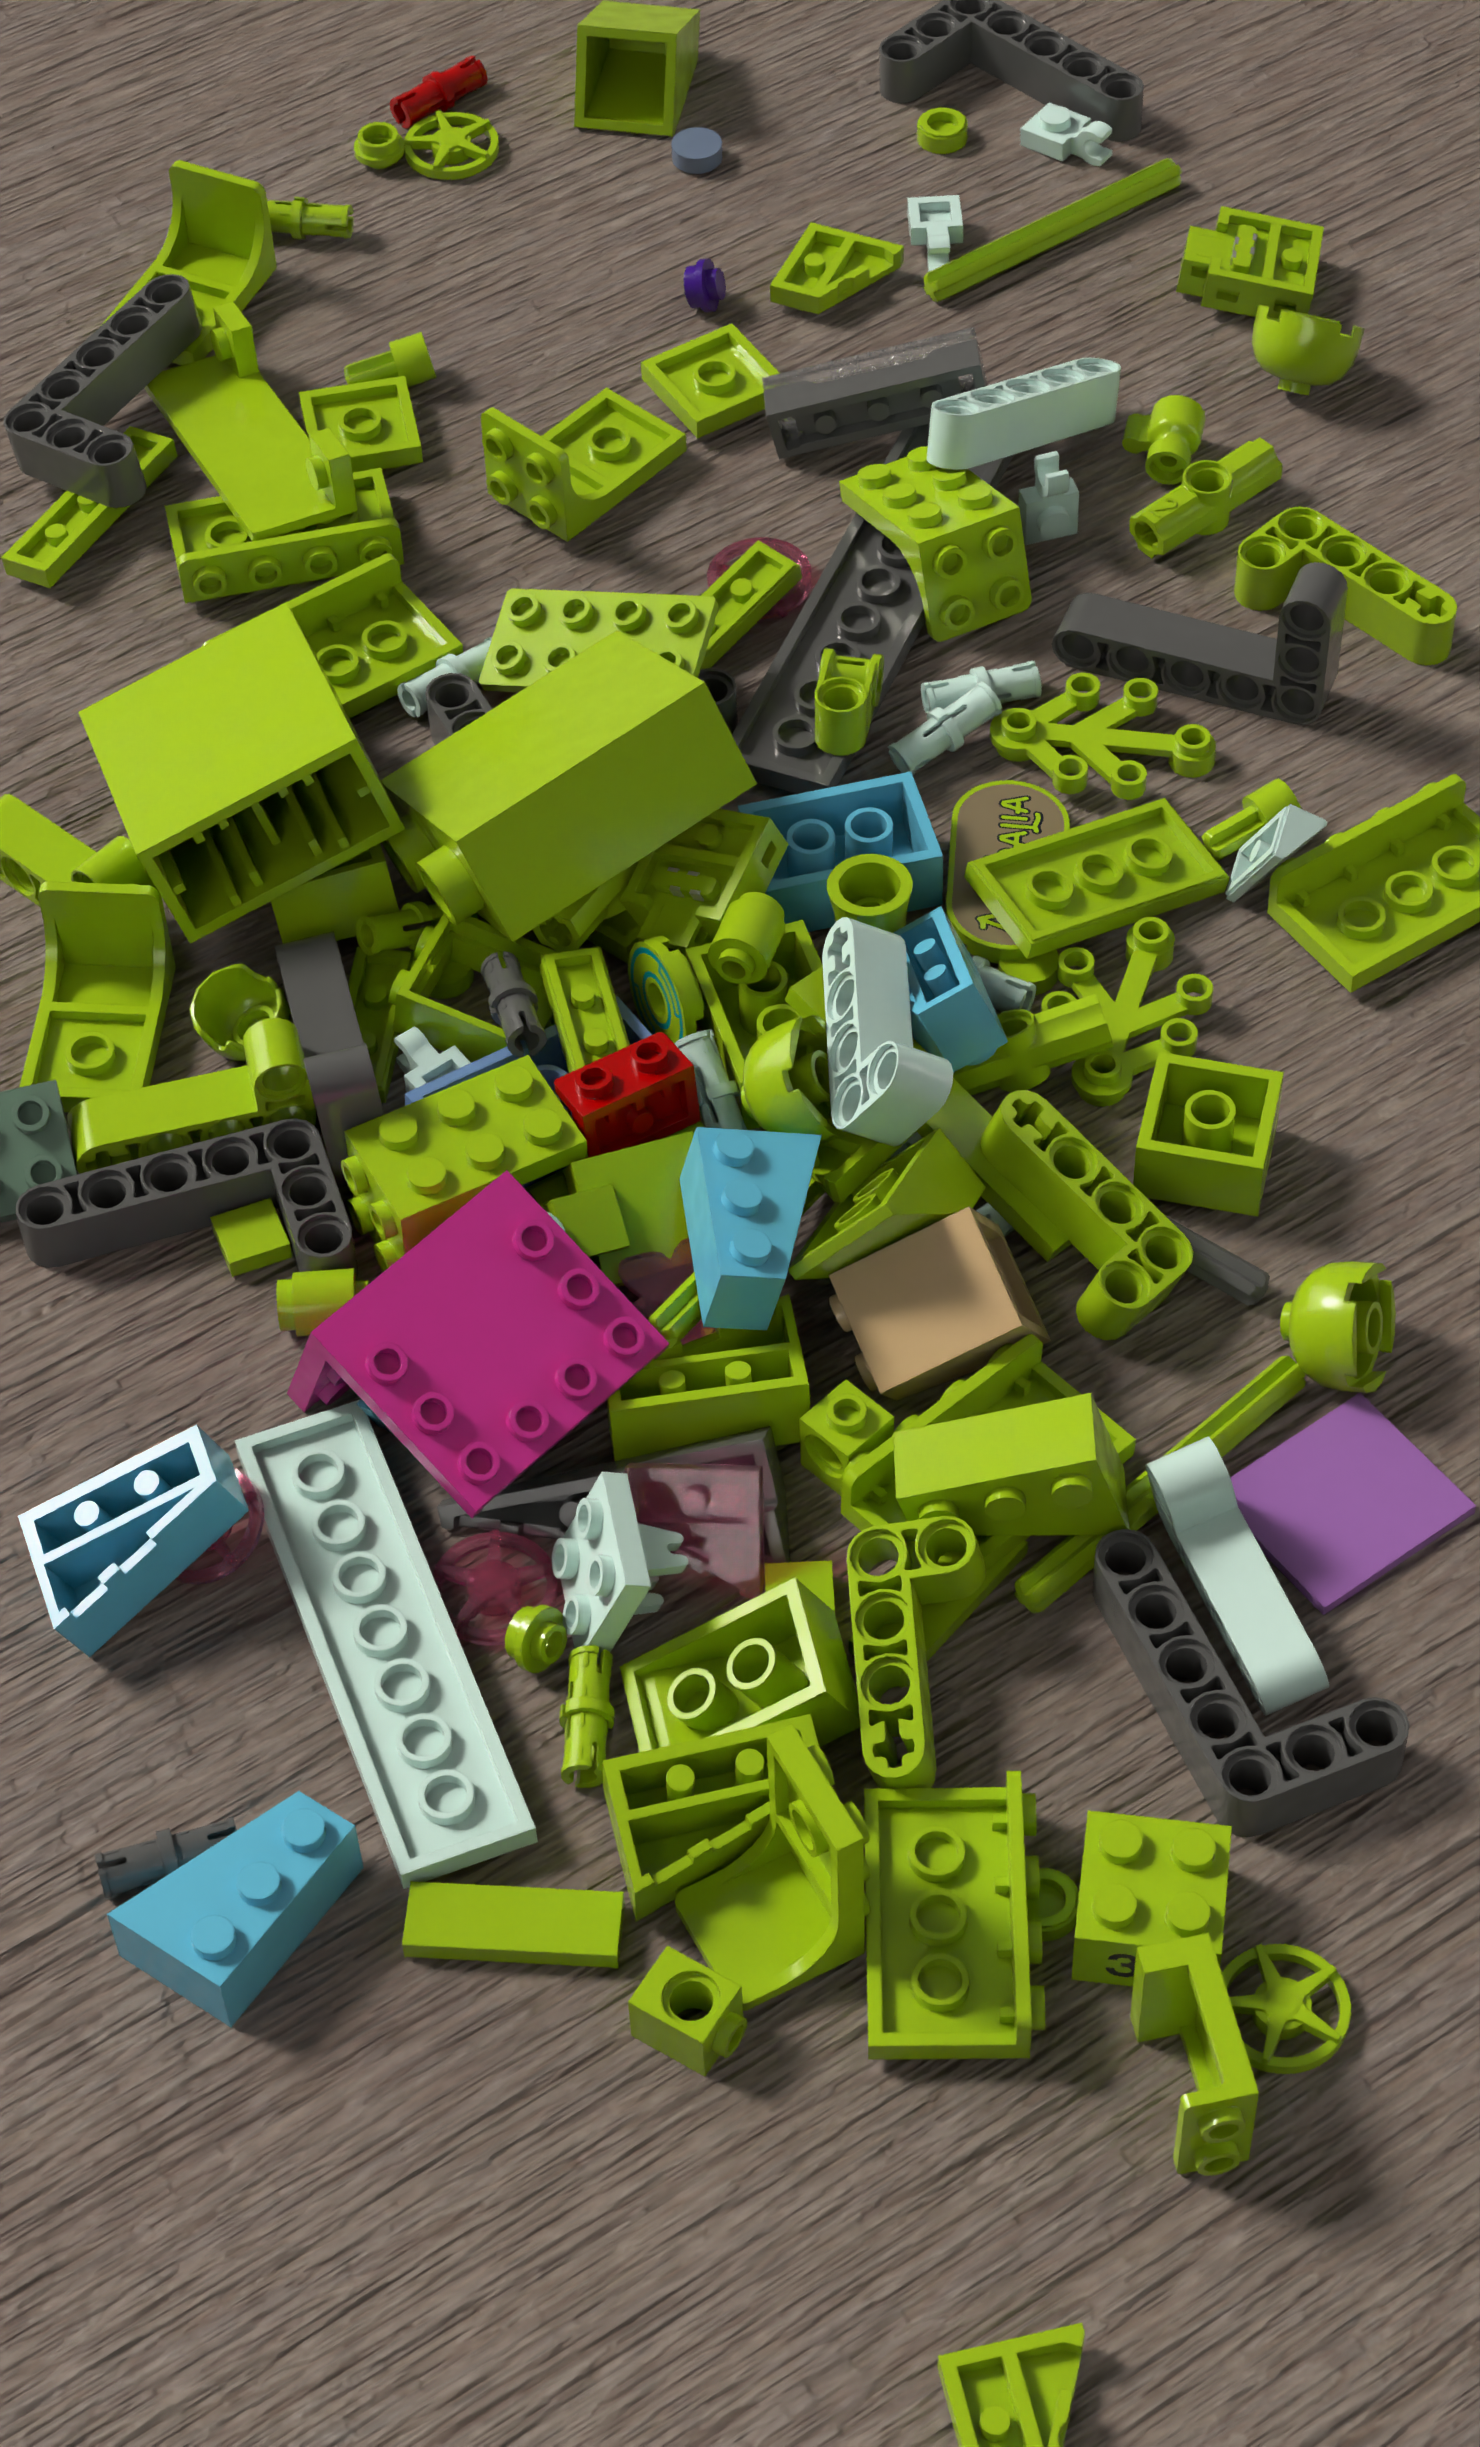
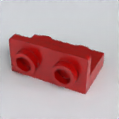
(632, 1095)

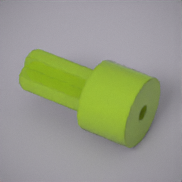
(406, 358)
(1257, 811)

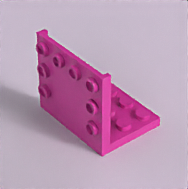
(481, 1344)

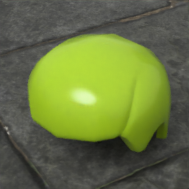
(231, 1003)

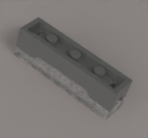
(869, 392)

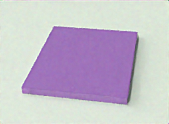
(1346, 1503)

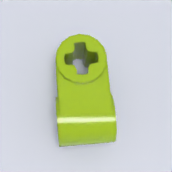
(846, 701)

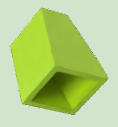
(635, 67)

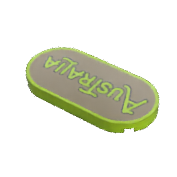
(984, 823)

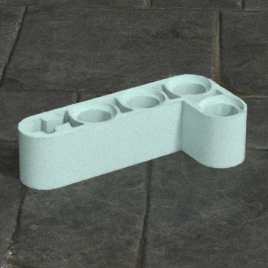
(875, 1075)
(1234, 1576)

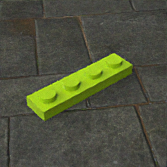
(77, 522)

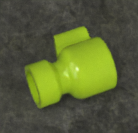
(1168, 435)

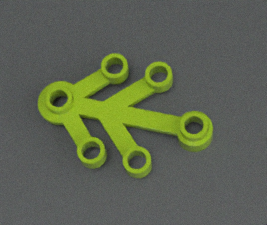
(1030, 734)
(1108, 1075)

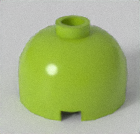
(1303, 349)
(789, 1080)
(1341, 1324)

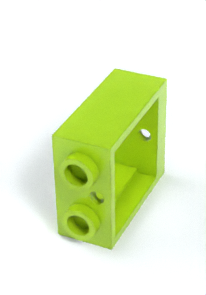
(468, 945)

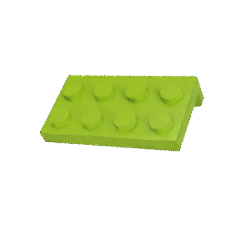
(221, 559)
(370, 633)
(1385, 886)
(1008, 1381)
(951, 1923)

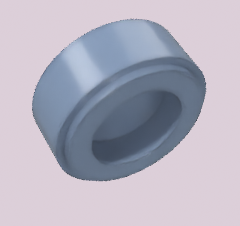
(697, 150)

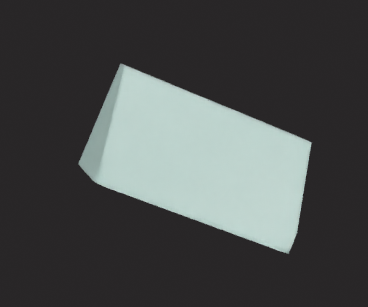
(1270, 847)

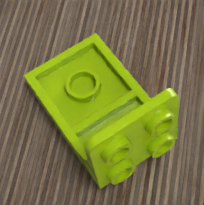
(216, 242)
(577, 465)
(955, 535)
(101, 989)
(443, 1150)
(796, 1893)

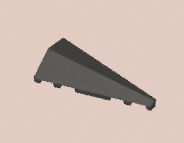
(550, 1503)

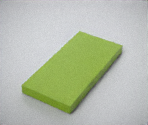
(1096, 877)

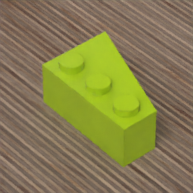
(715, 1390)
(1016, 1471)
(689, 1808)

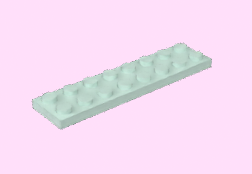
(386, 1646)

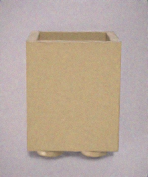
(934, 1305)

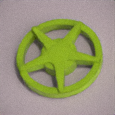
(451, 145)
(1284, 2006)

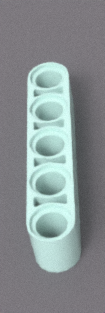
(1022, 413)

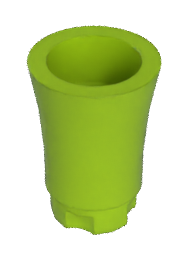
(871, 891)

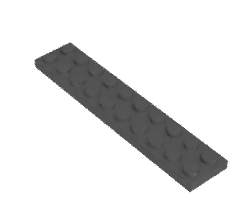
(860, 609)

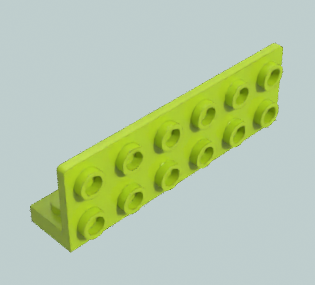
(250, 441)

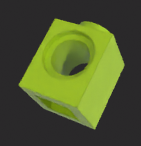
(840, 1430)
(684, 1984)

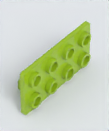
(550, 627)

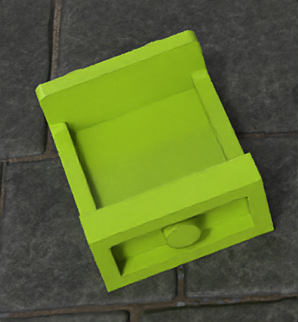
(1184, 1993)

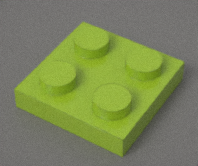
(710, 379)
(369, 420)

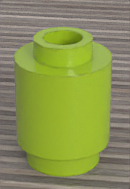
(747, 938)
(314, 1297)

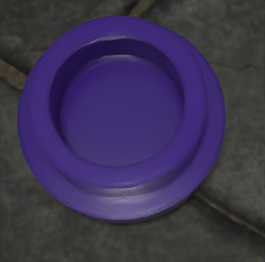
(704, 285)

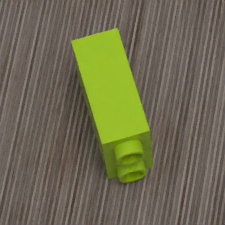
(238, 773)
(563, 787)

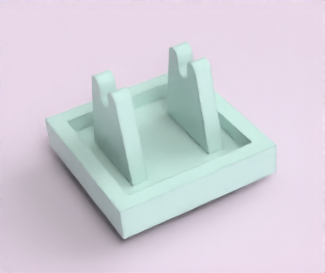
(611, 1564)

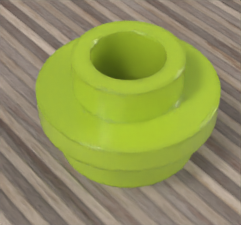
(379, 145)
(536, 1637)

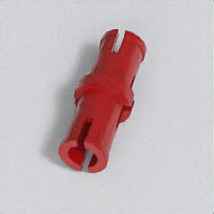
(438, 91)

